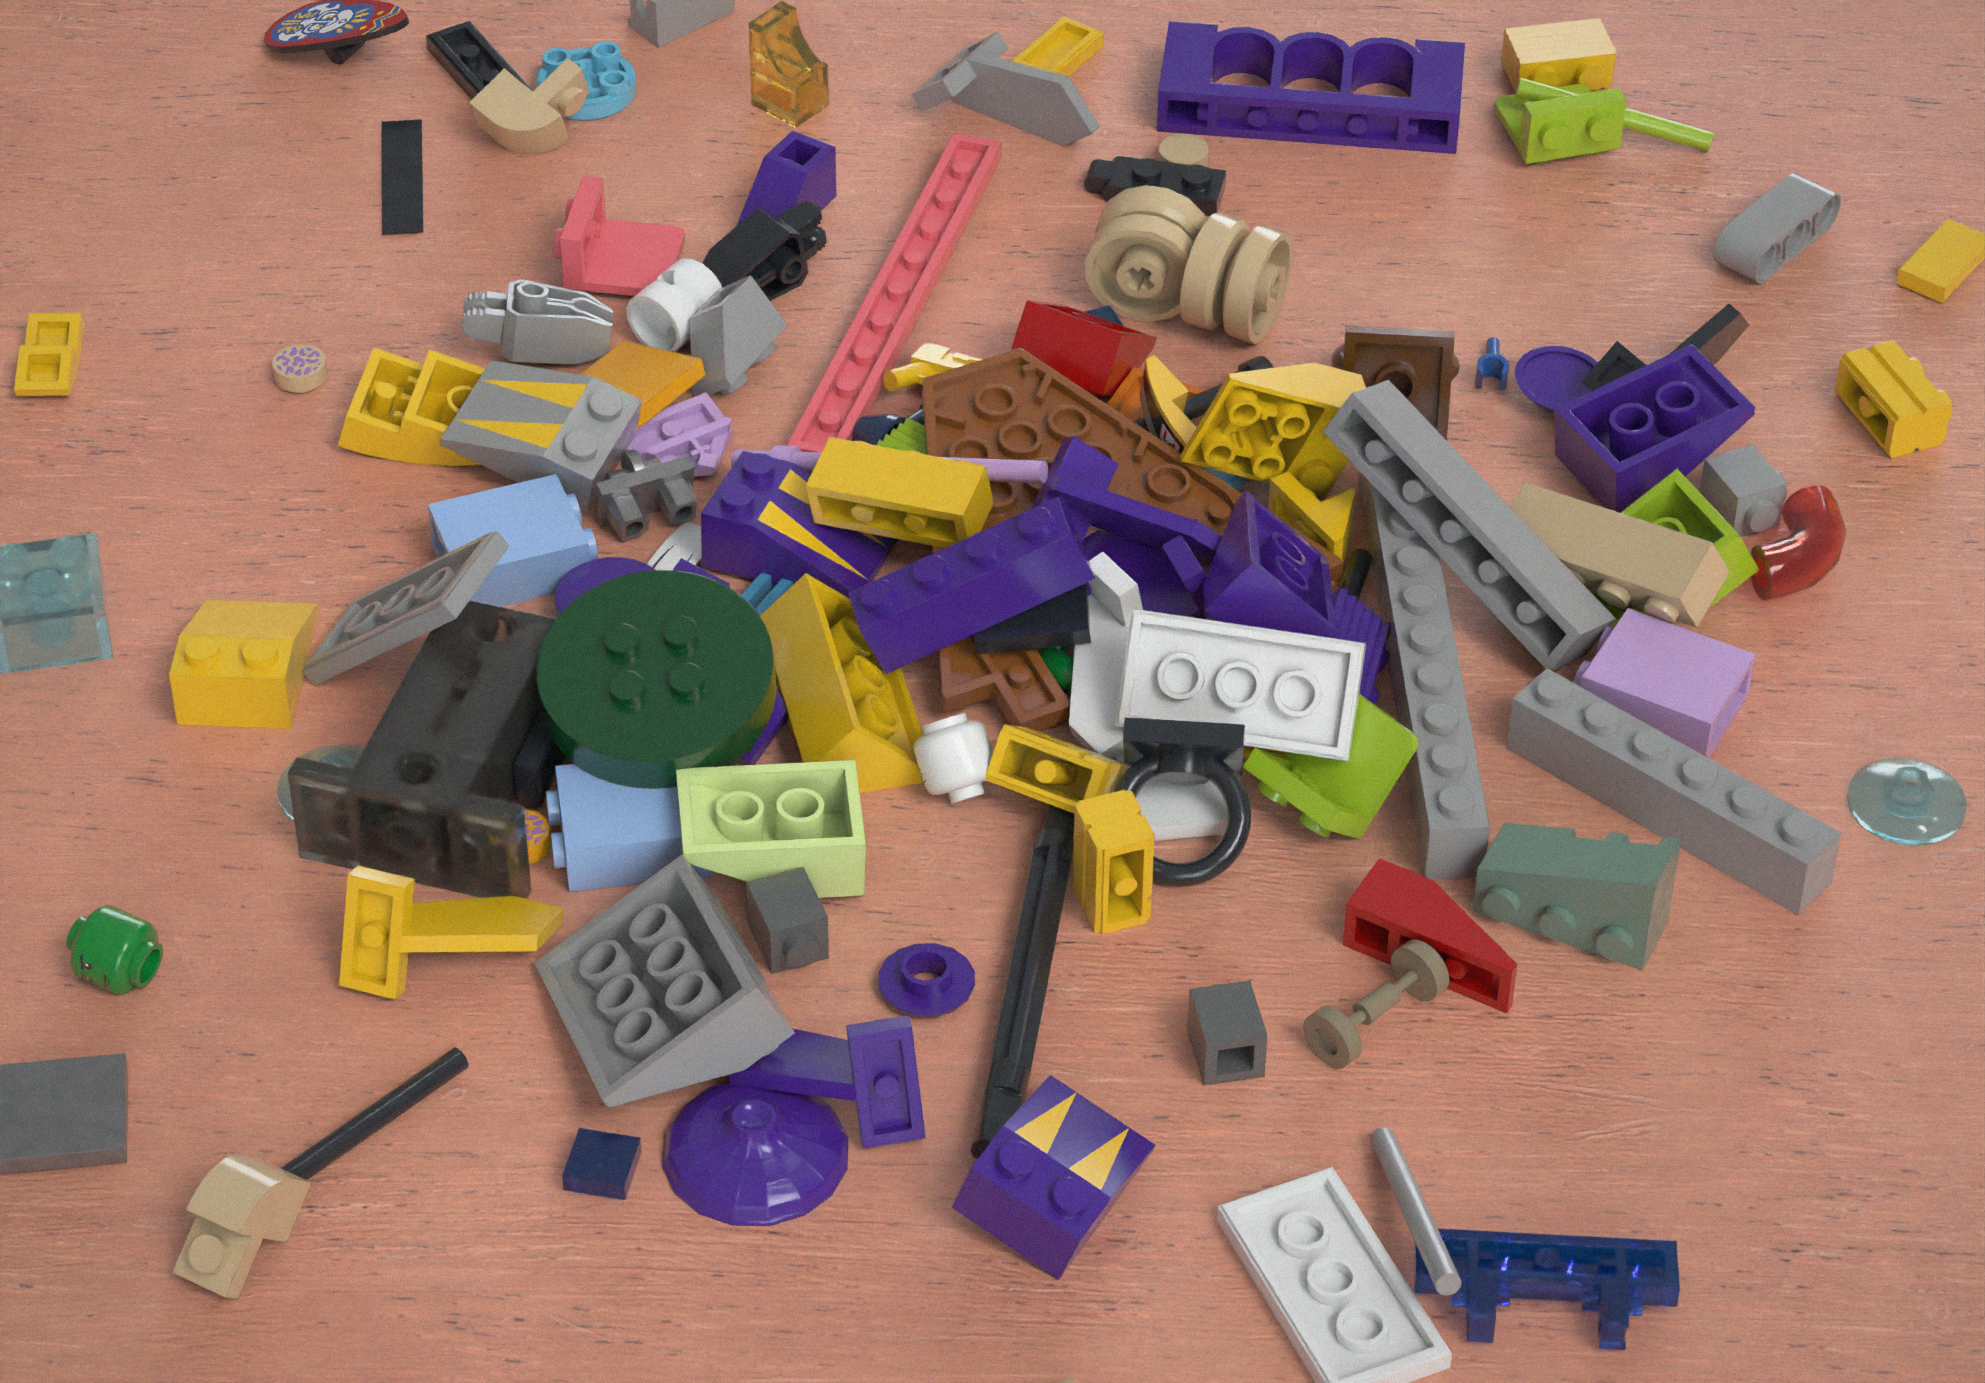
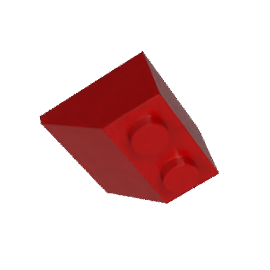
(1082, 345)

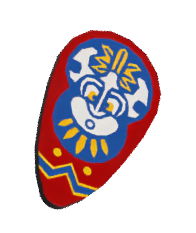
(335, 27)

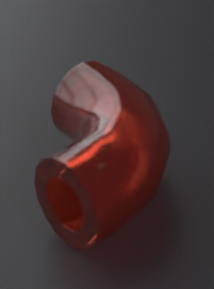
(1808, 550)

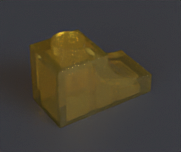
(783, 69)

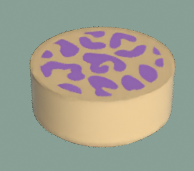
(299, 368)

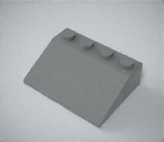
(662, 991)

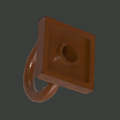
(1412, 359)

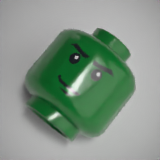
(114, 950)

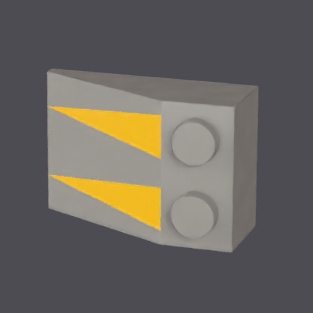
(545, 424)

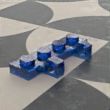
(1600, 1272)

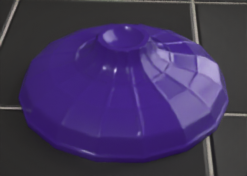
(755, 1154)

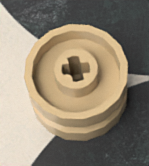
(1143, 252)
(1236, 277)

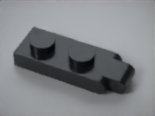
(1197, 182)

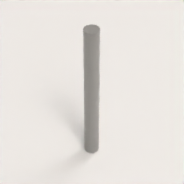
(1415, 1212)

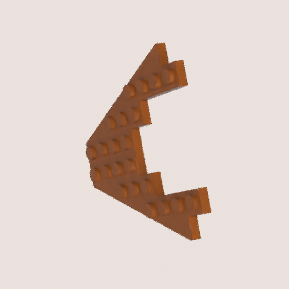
(1024, 411)

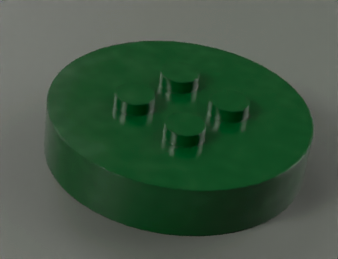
(656, 677)

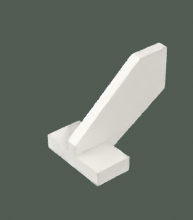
(1101, 662)

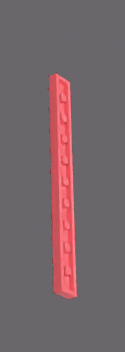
(899, 292)

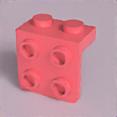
(611, 253)

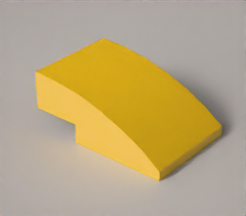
(408, 407)

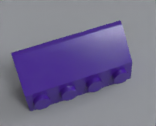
(971, 585)

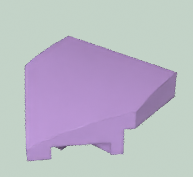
(685, 429)

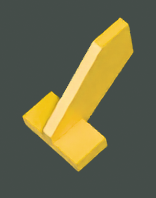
(387, 925)

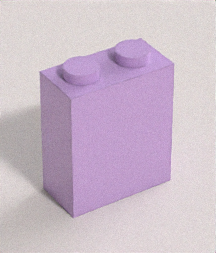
(1670, 678)

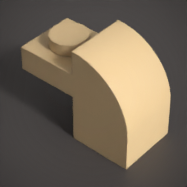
(526, 118)
(234, 1211)

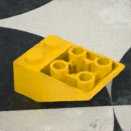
(1275, 425)

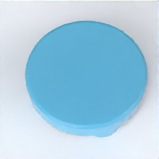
(607, 75)

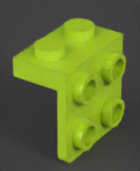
(1564, 124)
(1336, 792)

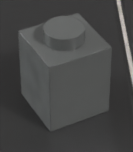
(787, 920)
(1227, 1032)

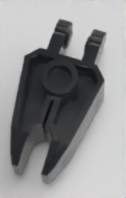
(769, 249)

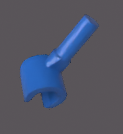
(1492, 364)

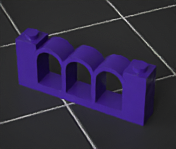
(1198, 105)

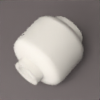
(954, 757)

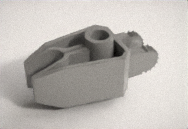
(540, 323)

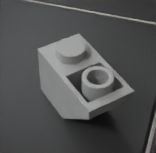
(732, 334)

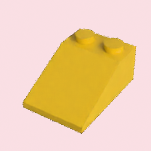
(242, 664)

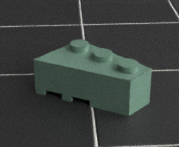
(1580, 891)

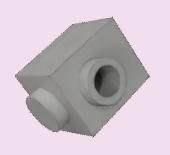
(1744, 489)

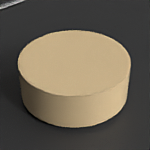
(1184, 150)

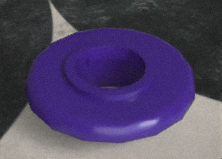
(926, 997)

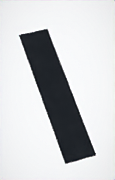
(402, 177)

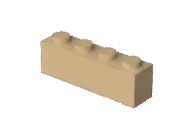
(1625, 556)

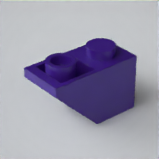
(793, 173)

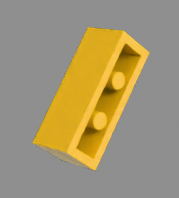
(898, 493)

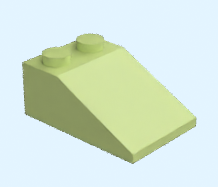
(776, 820)

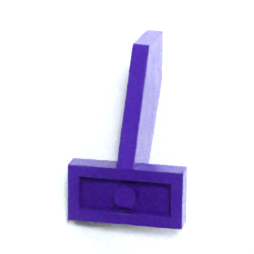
(1083, 479)
(1166, 580)
(870, 1067)

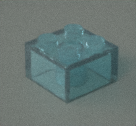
(53, 604)

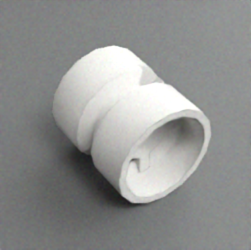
(664, 308)

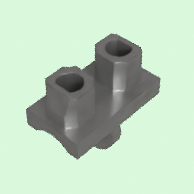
(645, 489)

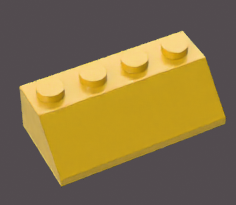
(838, 691)

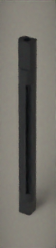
(1026, 976)

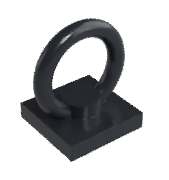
(1191, 756)

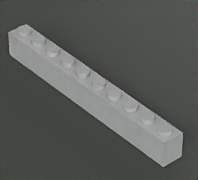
(1427, 692)

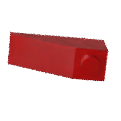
(1403, 906)

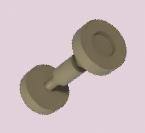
(1335, 1035)

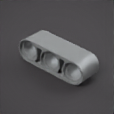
(1777, 228)

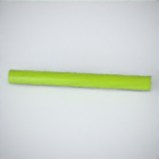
(1633, 119)

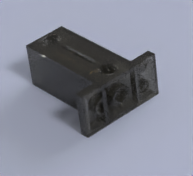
(439, 768)

